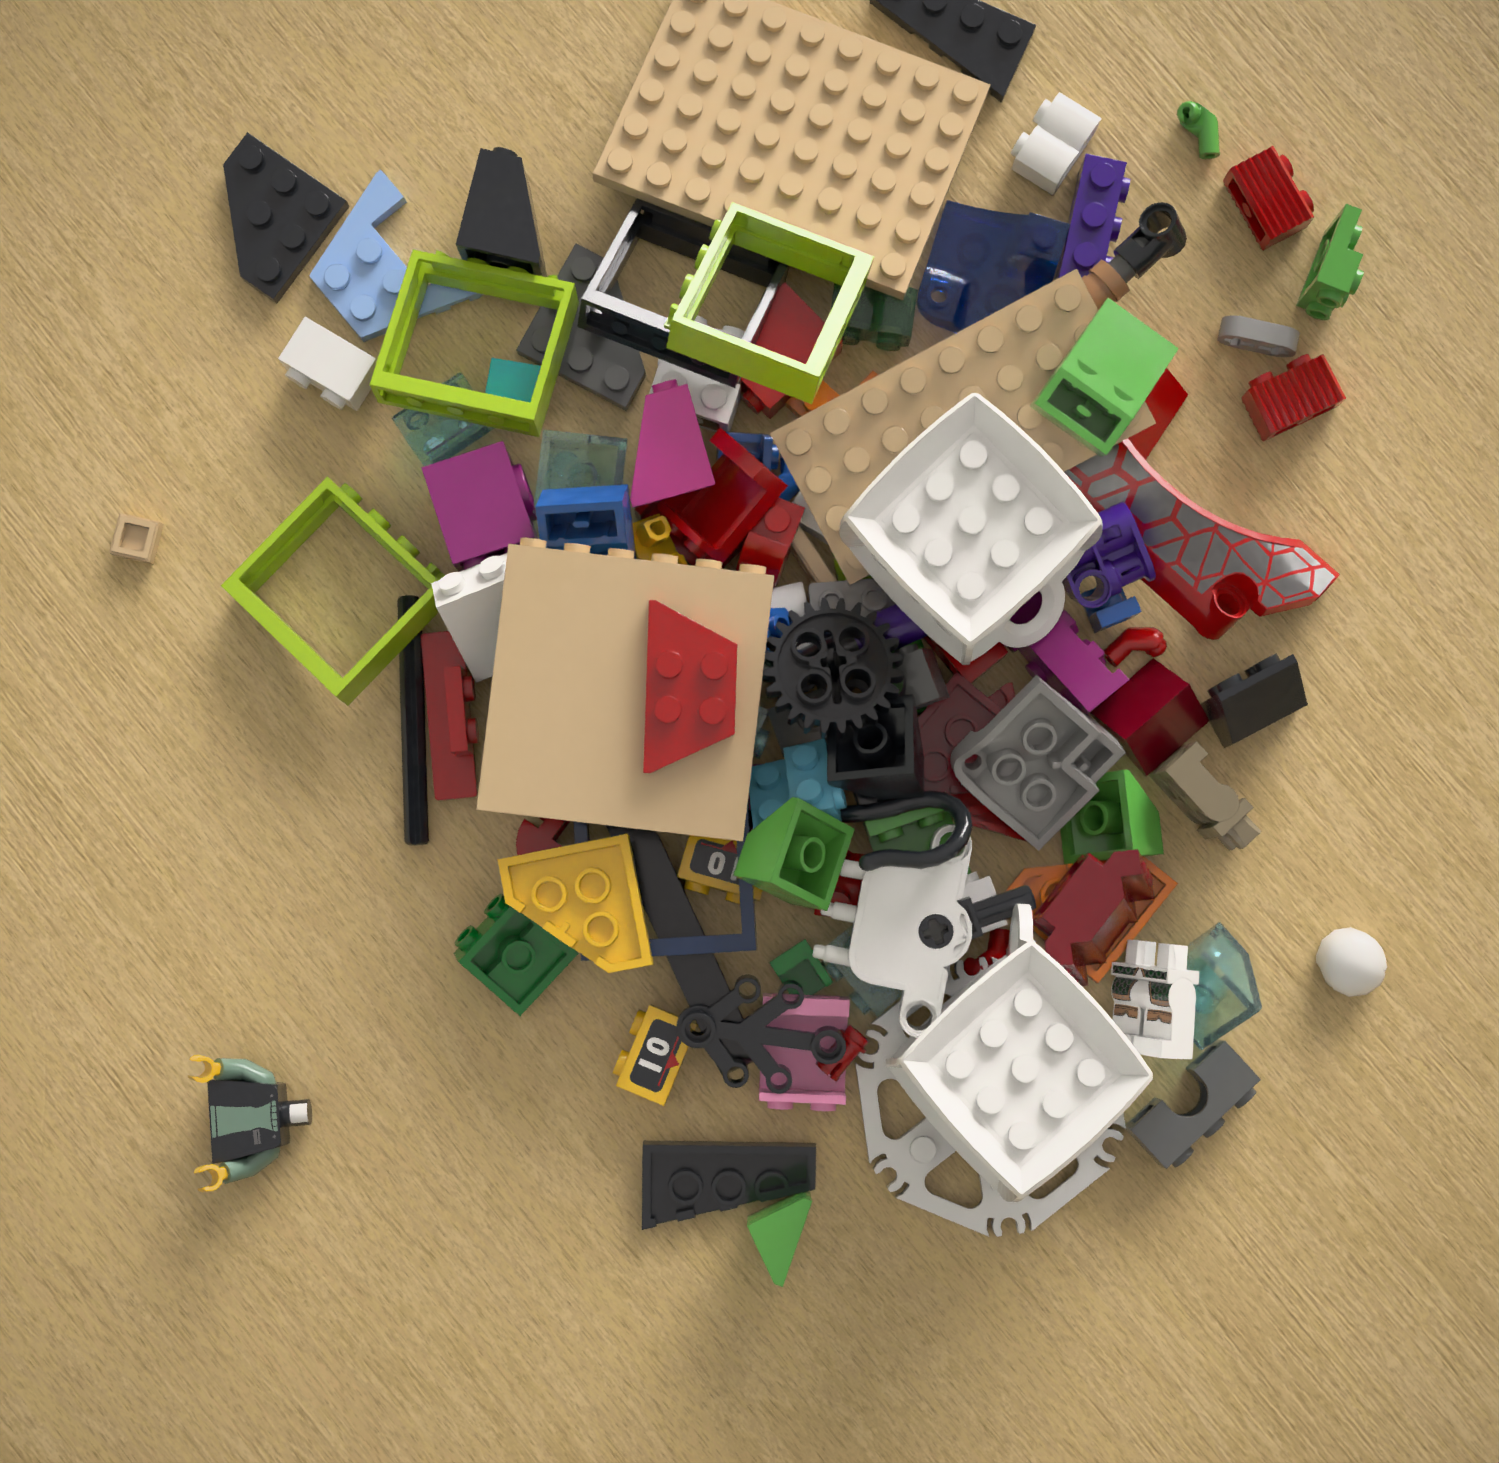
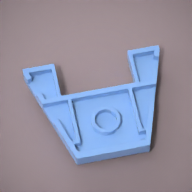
(364, 274)

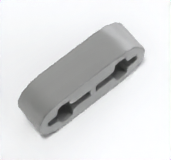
(1258, 336)

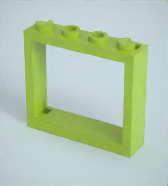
(789, 246)
(457, 402)
(286, 540)

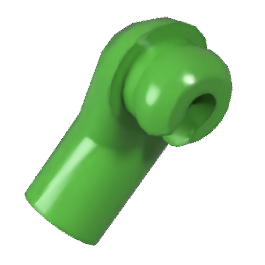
(1202, 125)

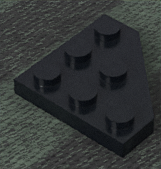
(276, 215)

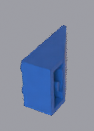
(587, 517)

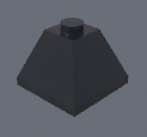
(884, 758)

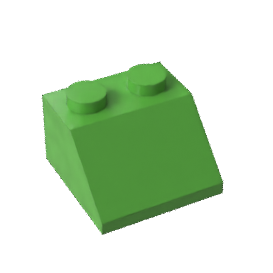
(796, 854)

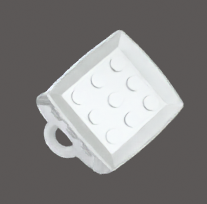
(972, 530)
(1021, 1068)

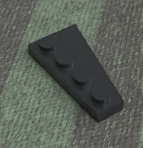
(969, 33)
(710, 1176)

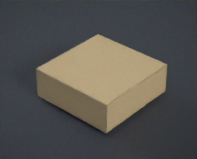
(136, 538)

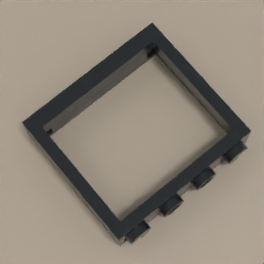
(645, 329)

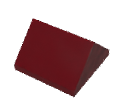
(1151, 715)

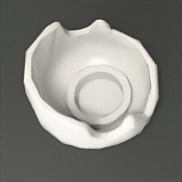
(1351, 962)

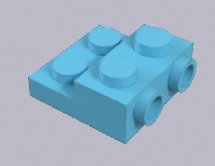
(799, 776)

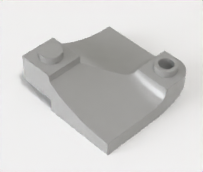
(1036, 762)

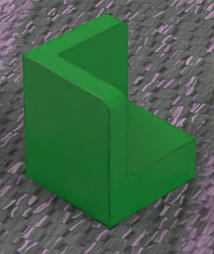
(802, 967)

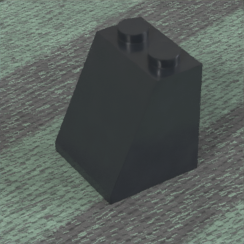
(500, 215)

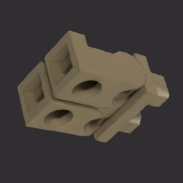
(1204, 799)

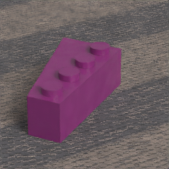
(1066, 662)

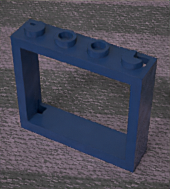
(703, 944)

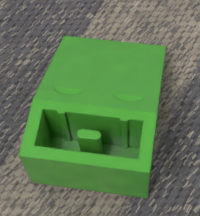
(1105, 378)

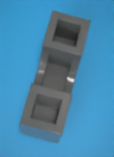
(1222, 1083)

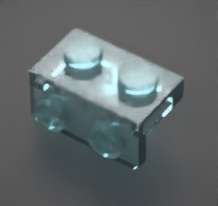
(438, 437)

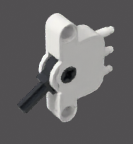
(890, 921)

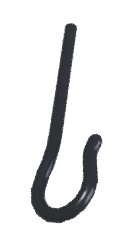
(898, 806)

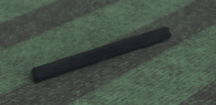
(413, 735)

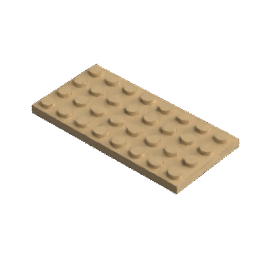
(1002, 358)

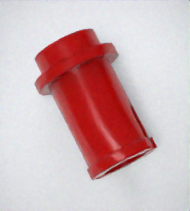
(854, 1045)

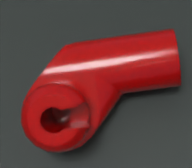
(1135, 639)
(997, 947)

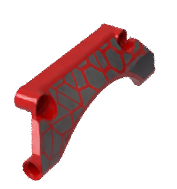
(1200, 561)

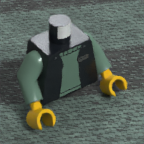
(246, 1118)

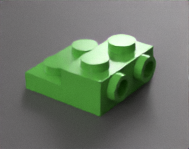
(1335, 267)

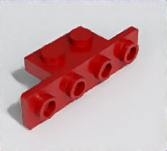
(449, 717)

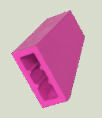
(670, 447)

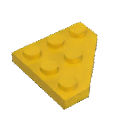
(584, 898)

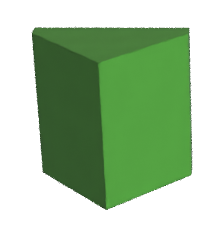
(777, 1232)

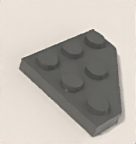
(589, 359)

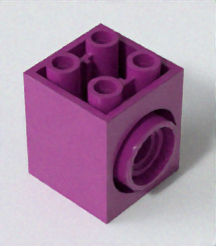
(481, 503)

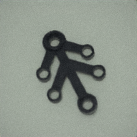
(754, 1034)

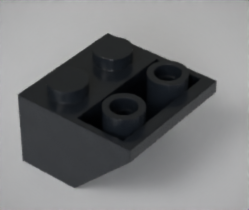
(1251, 704)

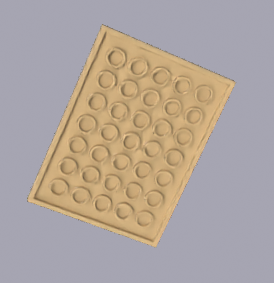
(796, 126)

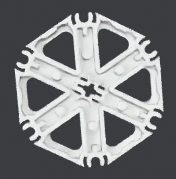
(925, 1148)

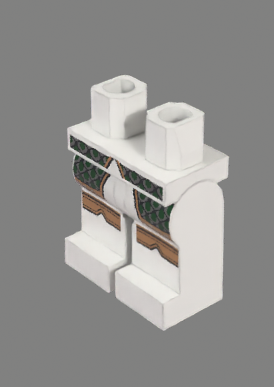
(1155, 1002)

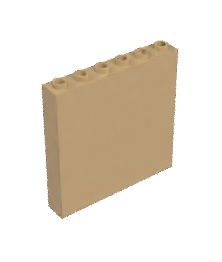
(574, 690)

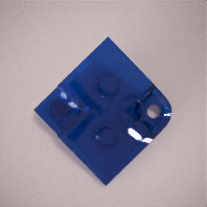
(987, 263)

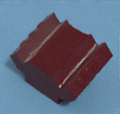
(1092, 909)

